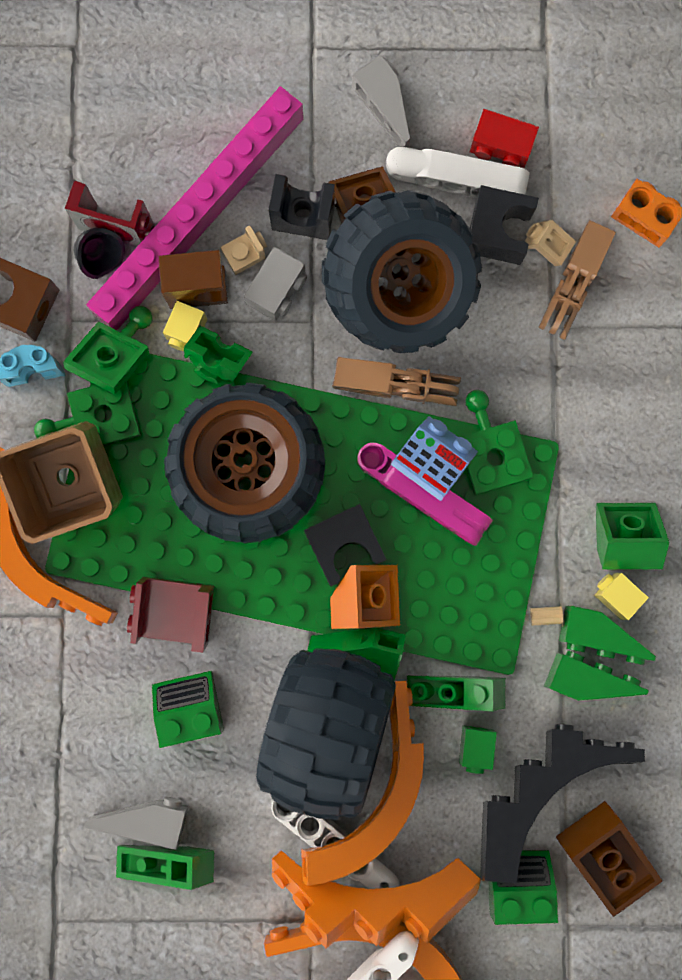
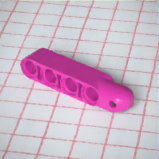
(450, 512)

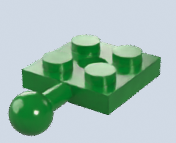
(105, 340)
(84, 407)
(503, 438)

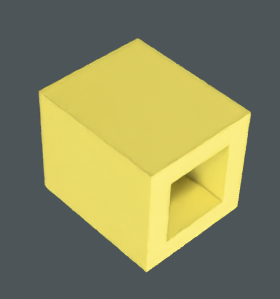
(183, 324)
(620, 595)

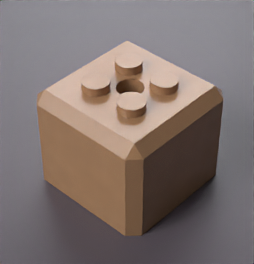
(38, 497)

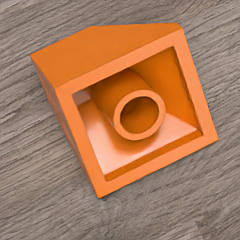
(366, 598)

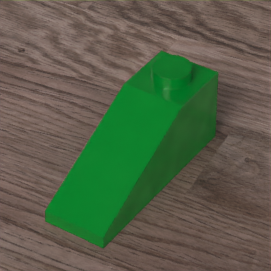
(159, 865)

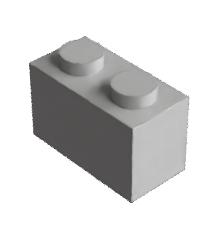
(275, 284)

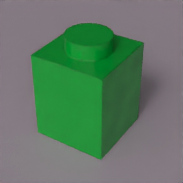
(477, 749)

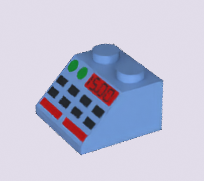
(434, 457)

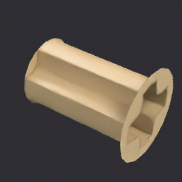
(546, 615)

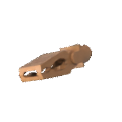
(581, 268)
(385, 380)

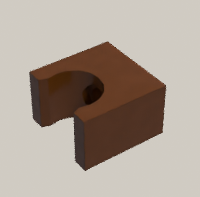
(193, 279)
(30, 300)

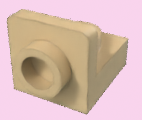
(550, 241)
(245, 250)

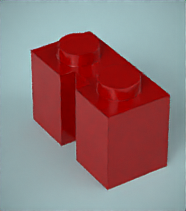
(503, 139)

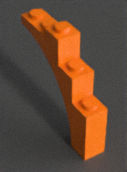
(377, 912)

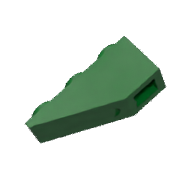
(597, 631)
(374, 644)
(585, 682)
(458, 692)

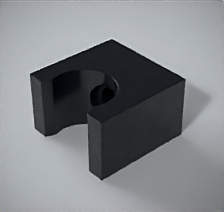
(288, 200)
(490, 211)
(341, 530)

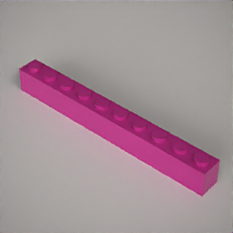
(198, 207)

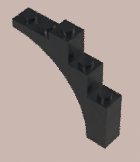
(507, 823)

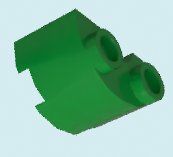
(213, 358)

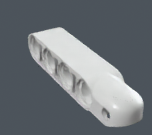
(453, 171)
(370, 876)
(394, 957)

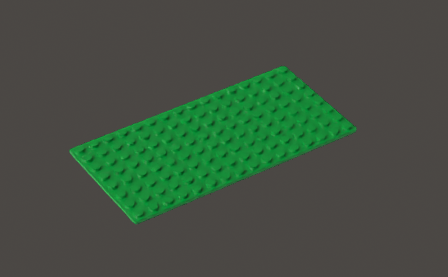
(453, 596)

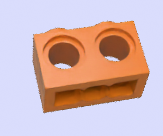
(644, 220)

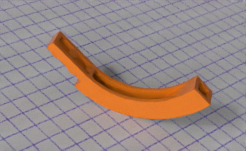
(33, 581)
(390, 815)
(429, 958)

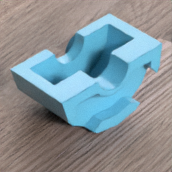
(26, 360)

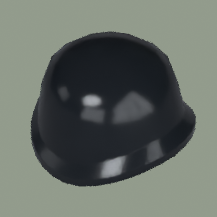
(98, 252)

